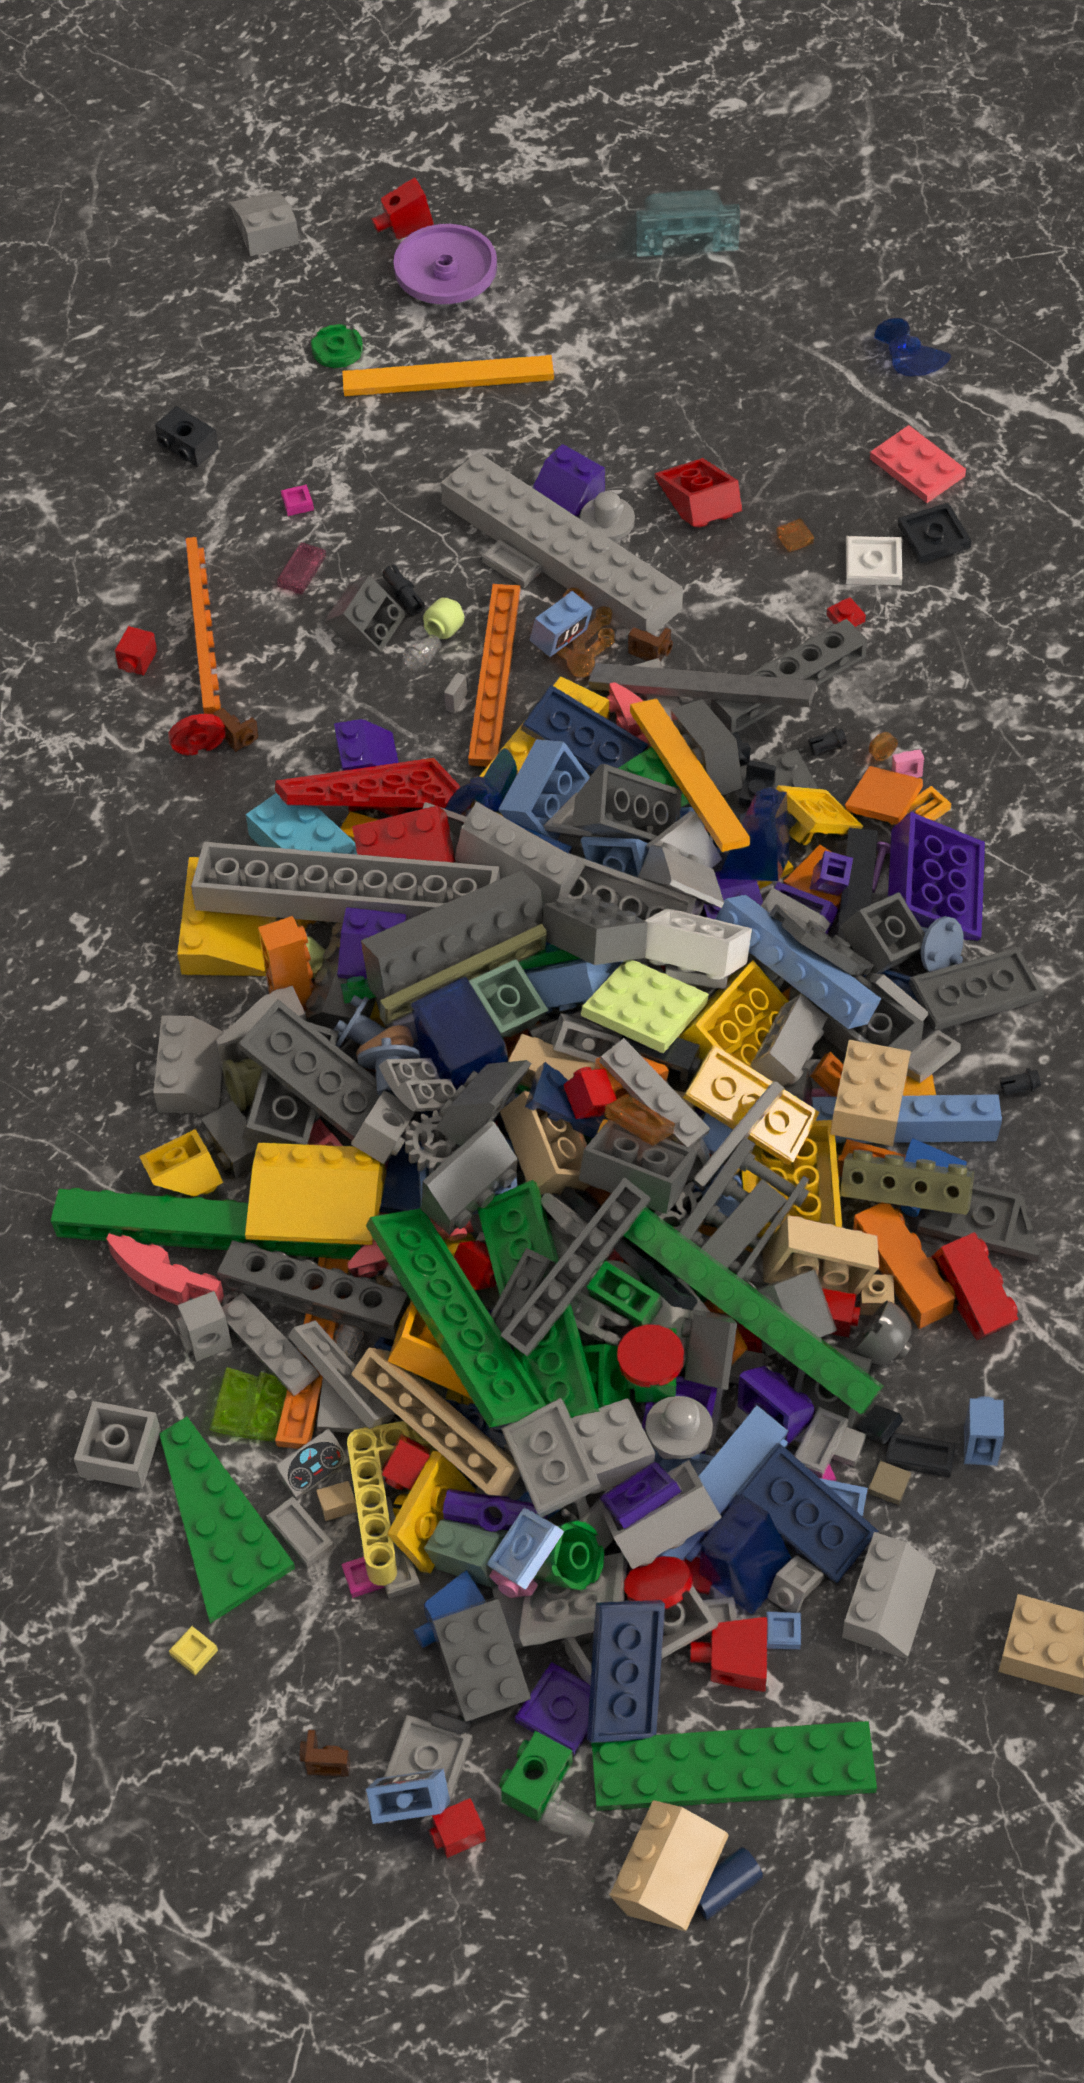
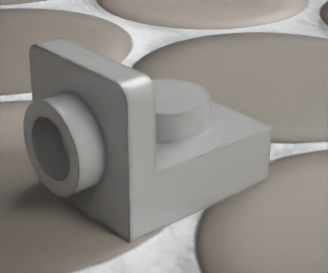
(794, 1584)

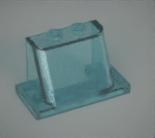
(686, 214)

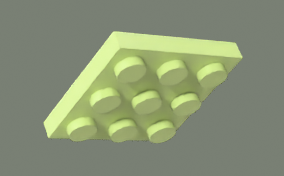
(645, 1005)

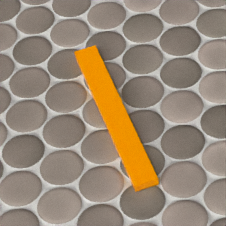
(448, 375)
(690, 775)

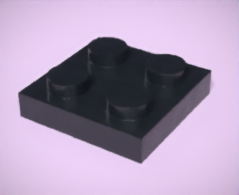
(934, 532)

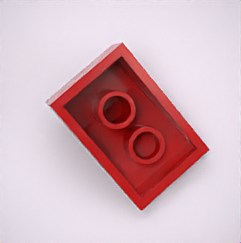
(700, 492)

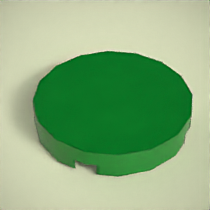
(337, 346)

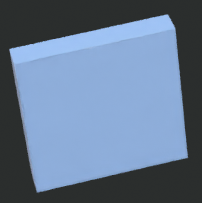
(525, 1548)

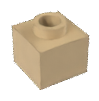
(876, 1293)

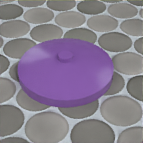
(445, 264)

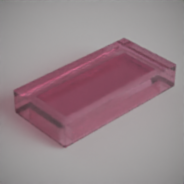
(301, 568)

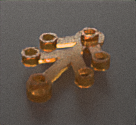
(581, 661)

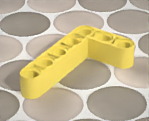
(372, 1490)

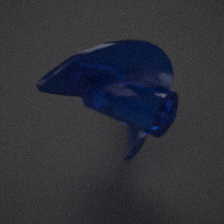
(908, 354)
(488, 789)

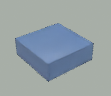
(783, 1630)

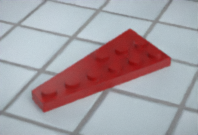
(376, 786)

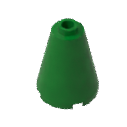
(574, 1559)

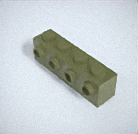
(907, 1183)

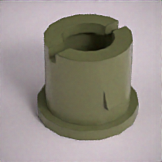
(241, 1081)

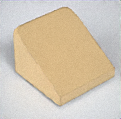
(337, 1500)

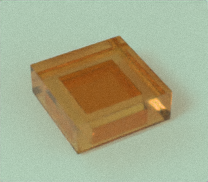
(795, 535)

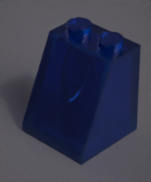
(769, 840)
(457, 1032)
(743, 1554)

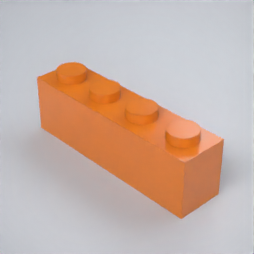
(287, 957)
(901, 1255)

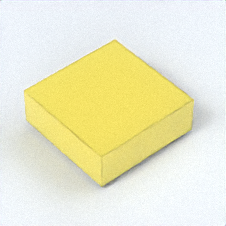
(193, 1650)

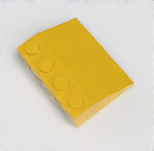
(217, 940)
(737, 1015)
(816, 1162)
(313, 1194)

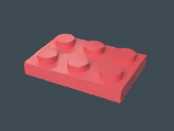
(917, 464)

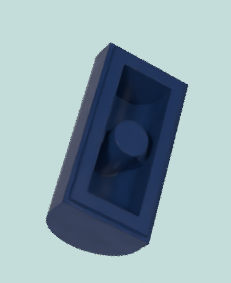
(729, 1881)

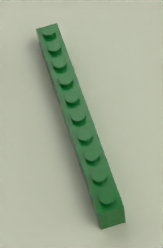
(170, 1222)
(754, 1311)

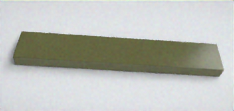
(517, 948)

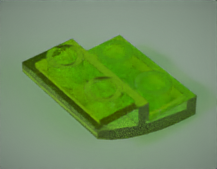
(249, 1405)

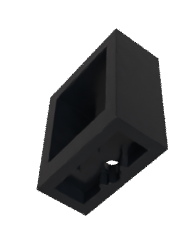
(680, 1056)

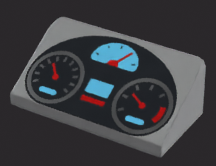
(311, 1464)

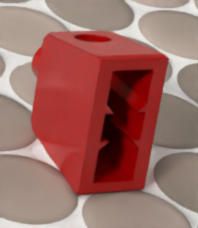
(404, 210)
(736, 1653)

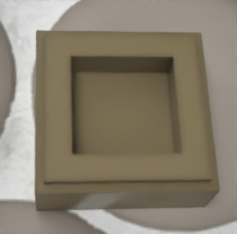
(889, 1483)

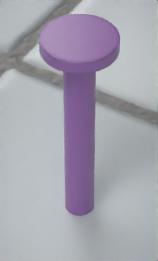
(882, 848)

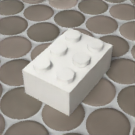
(696, 943)

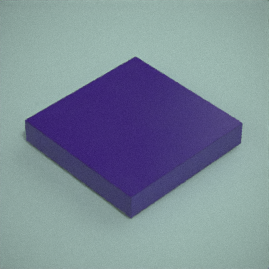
(640, 1494)
(558, 1708)

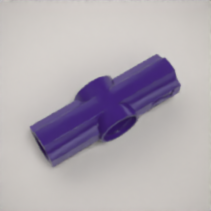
(474, 1509)

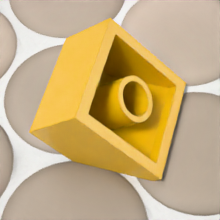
(182, 1166)

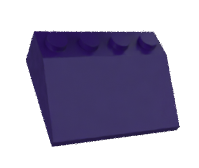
(938, 873)

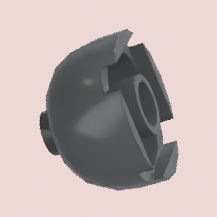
(885, 1335)

